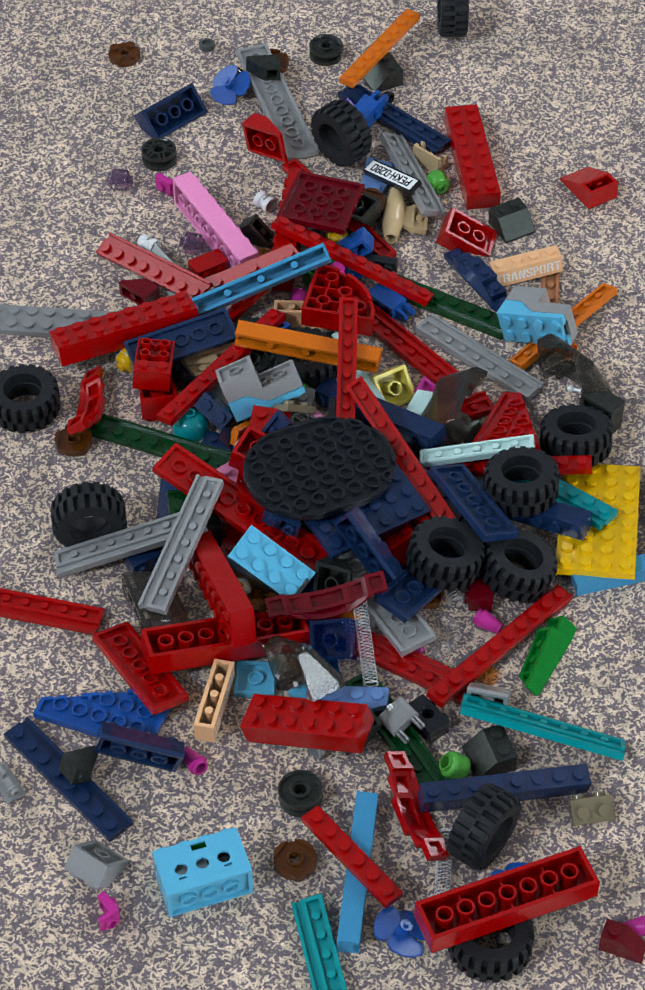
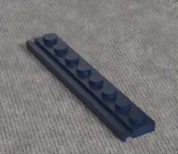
(402, 122)
(84, 797)

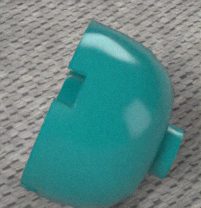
(192, 425)

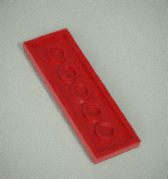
(124, 651)

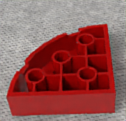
(322, 300)

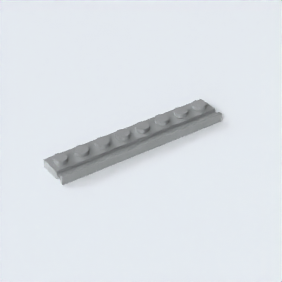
(405, 161)
(477, 355)
(181, 544)
(114, 546)

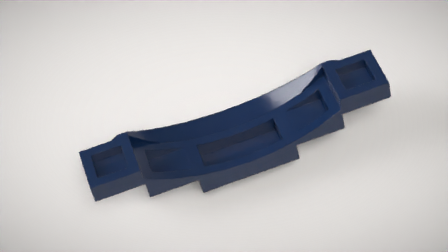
(478, 276)

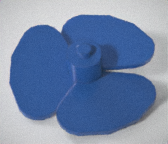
(226, 85)
(398, 929)

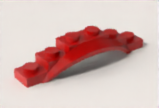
(90, 401)
(407, 808)

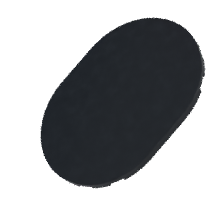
(319, 468)

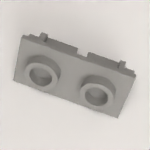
(9, 785)

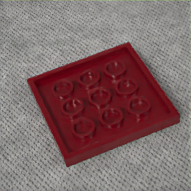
(321, 202)

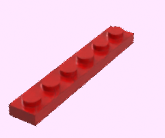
(352, 857)

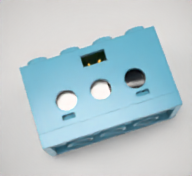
(202, 871)

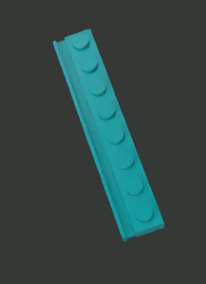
(601, 512)
(542, 726)
(318, 944)

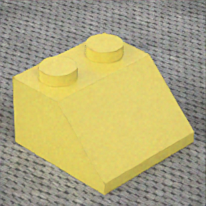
(394, 385)

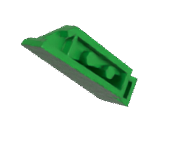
(546, 653)

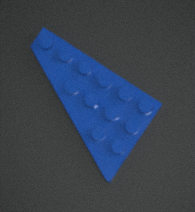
(91, 709)

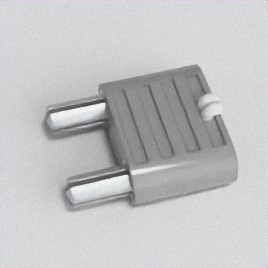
(398, 717)

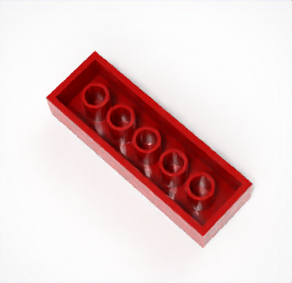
(307, 723)

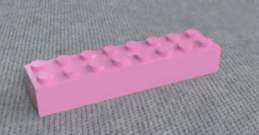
(211, 220)

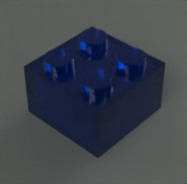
(334, 639)

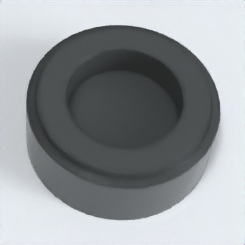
(207, 45)

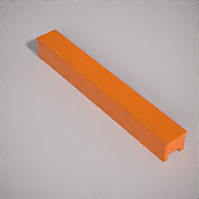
(302, 345)

